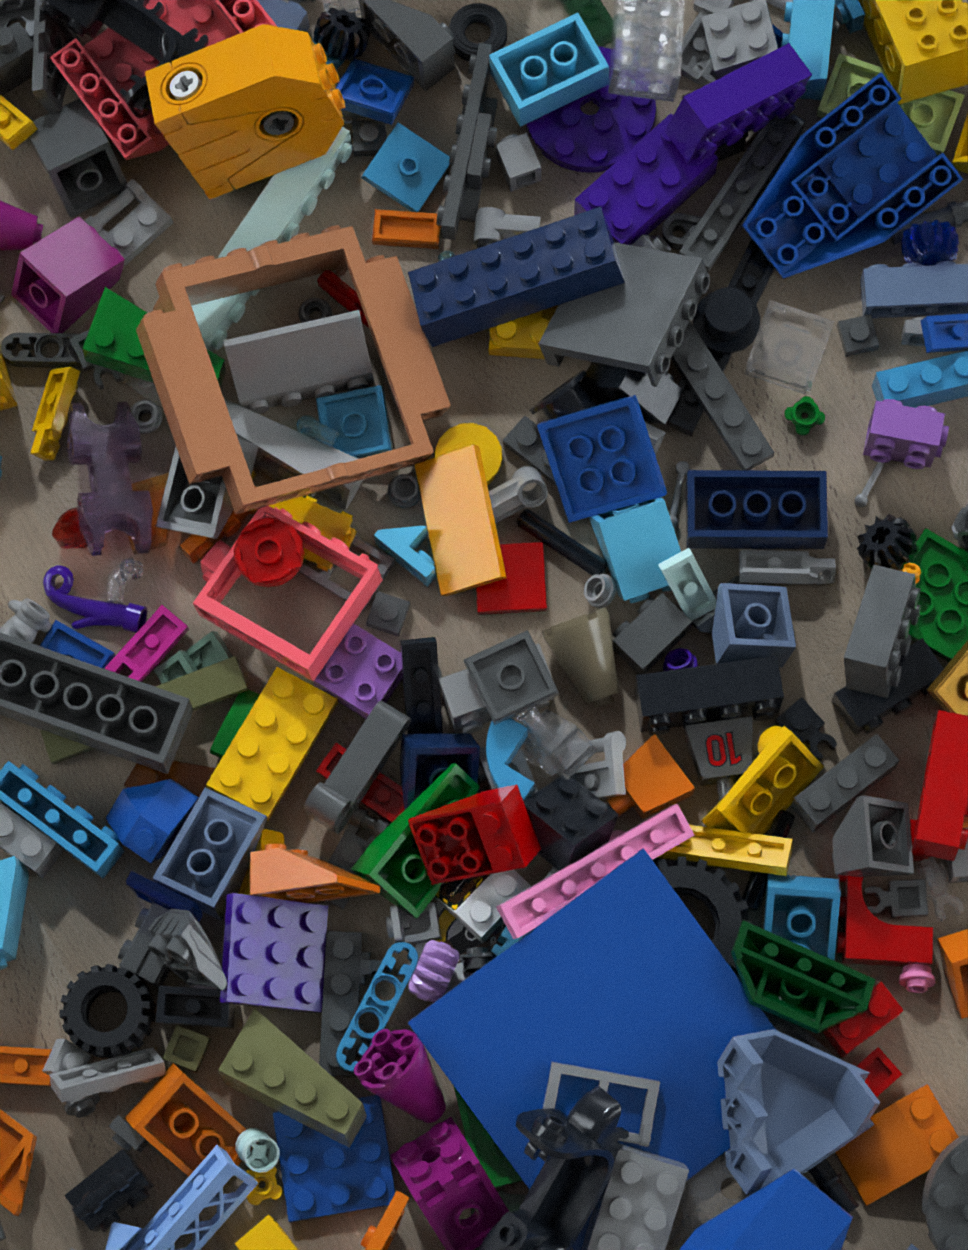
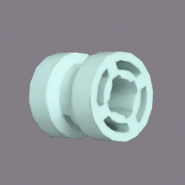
(263, 1155)

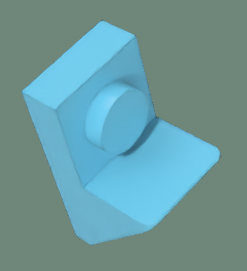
(402, 545)

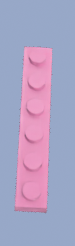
(548, 896)

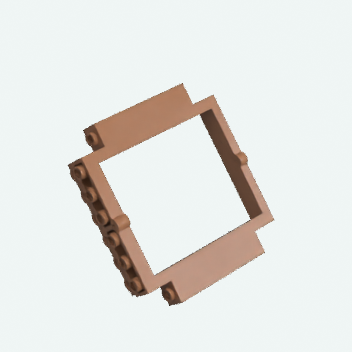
(193, 394)

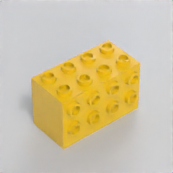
(919, 44)

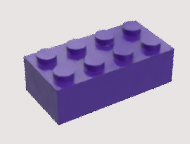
(738, 103)
(645, 186)

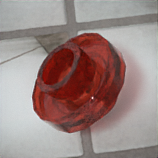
(68, 532)

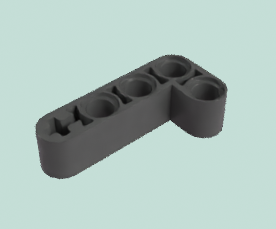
(352, 777)

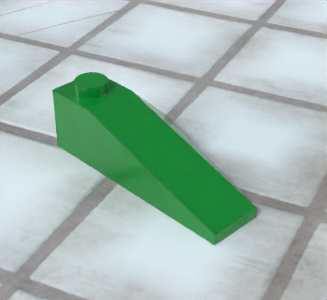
(393, 855)

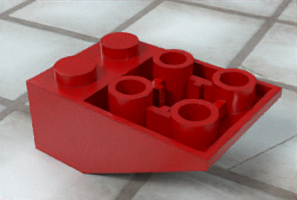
(476, 836)

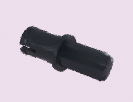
(832, 1185)

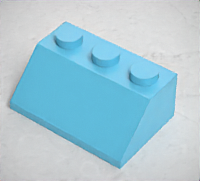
(811, 39)

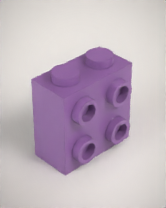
(905, 434)
(361, 672)

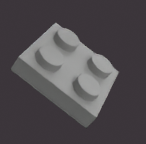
(739, 36)

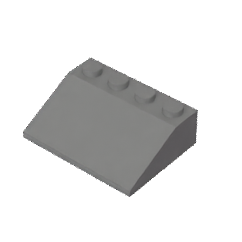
(299, 362)

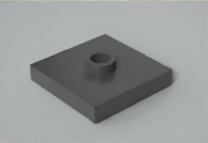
(511, 677)

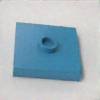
(406, 168)
(359, 419)

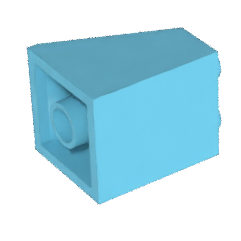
(634, 545)
(13, 891)

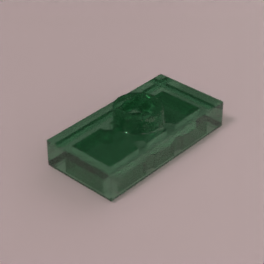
(594, 16)

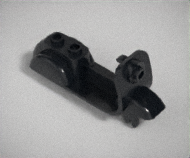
(133, 23)
(572, 1179)

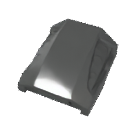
(186, 949)

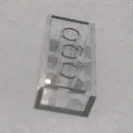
(646, 48)

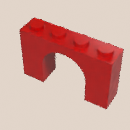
(876, 942)

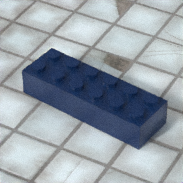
(516, 277)

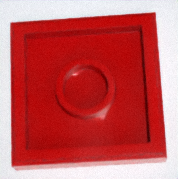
(524, 586)

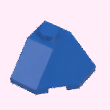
(151, 817)

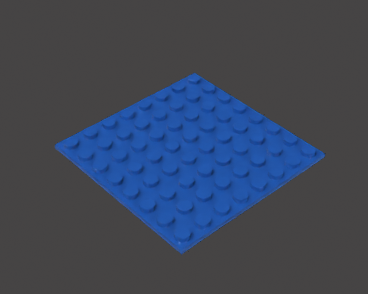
(605, 986)

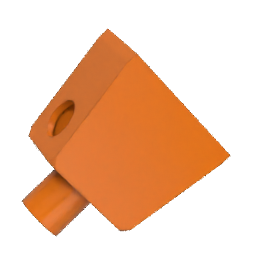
(651, 781)

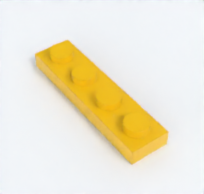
(735, 850)

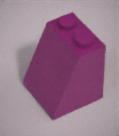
(65, 274)

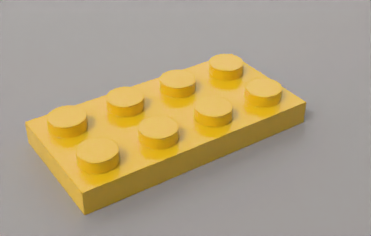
(272, 742)

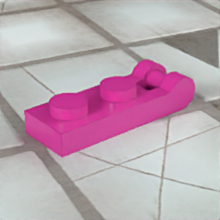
(149, 644)

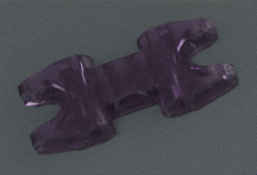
(111, 500)

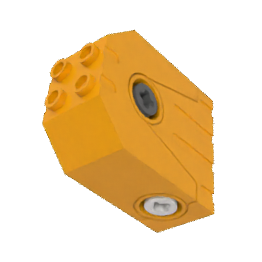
(247, 106)

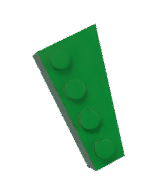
(115, 343)

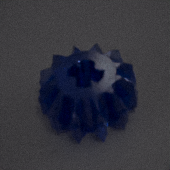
(930, 243)

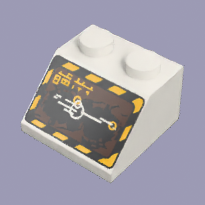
(476, 898)

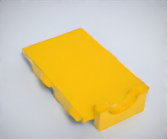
(328, 522)

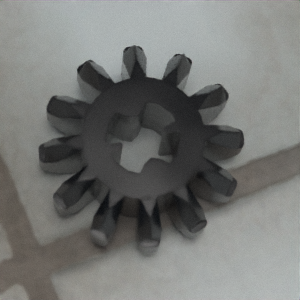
(342, 34)
(887, 543)

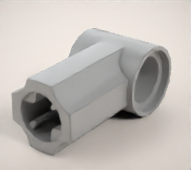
(496, 225)
(510, 497)

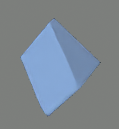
(121, 1236)

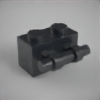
(109, 1192)

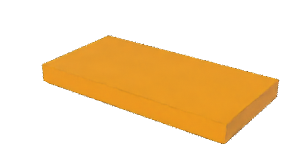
(460, 520)

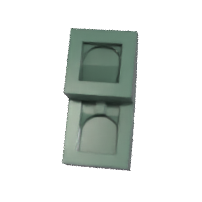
(204, 653)

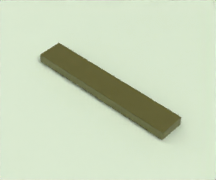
(201, 687)

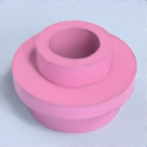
(917, 978)

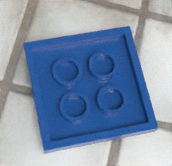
(602, 458)
(329, 1177)

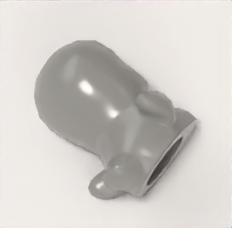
(27, 620)

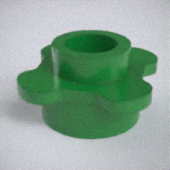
(808, 406)

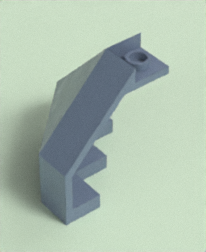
(788, 1106)

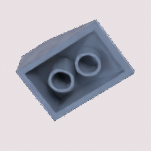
(211, 852)

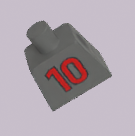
(720, 751)

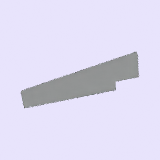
(289, 453)

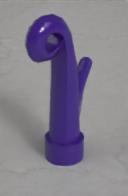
(96, 613)

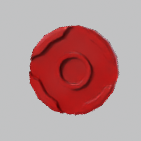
(269, 552)

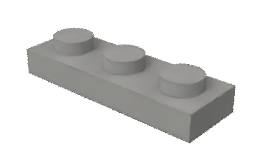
(107, 1075)

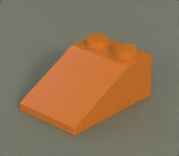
(301, 877)
(184, 1121)
(898, 1146)

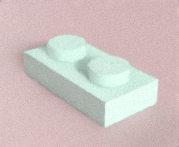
(688, 584)

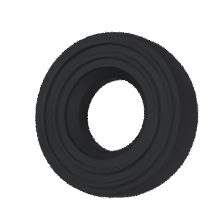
(477, 14)

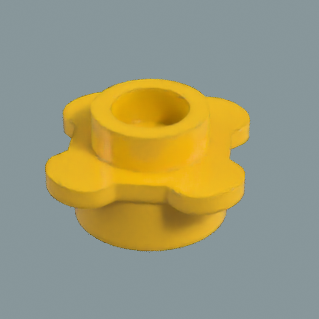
(271, 1189)

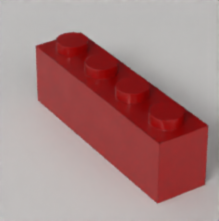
(944, 790)

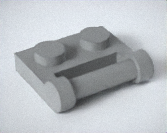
(137, 228)
(605, 777)

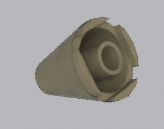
(586, 655)

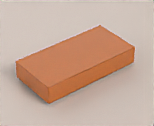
(406, 229)

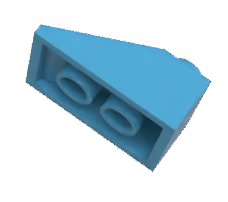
(803, 911)

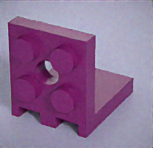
(450, 1186)

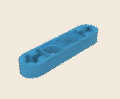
(374, 1005)

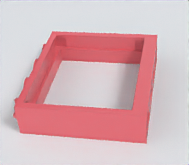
(335, 551)

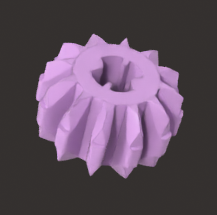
(433, 971)

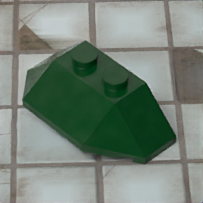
(798, 981)

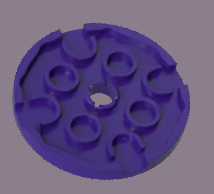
(594, 140)

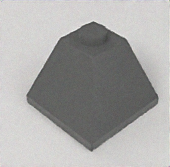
(874, 839)

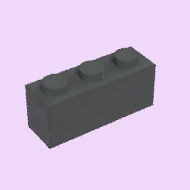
(844, 783)

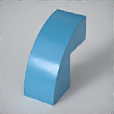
(501, 747)

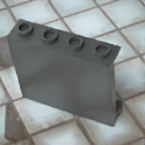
(632, 322)

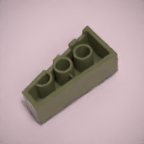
(284, 1077)

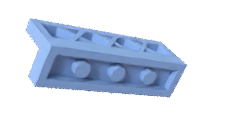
(198, 1191)

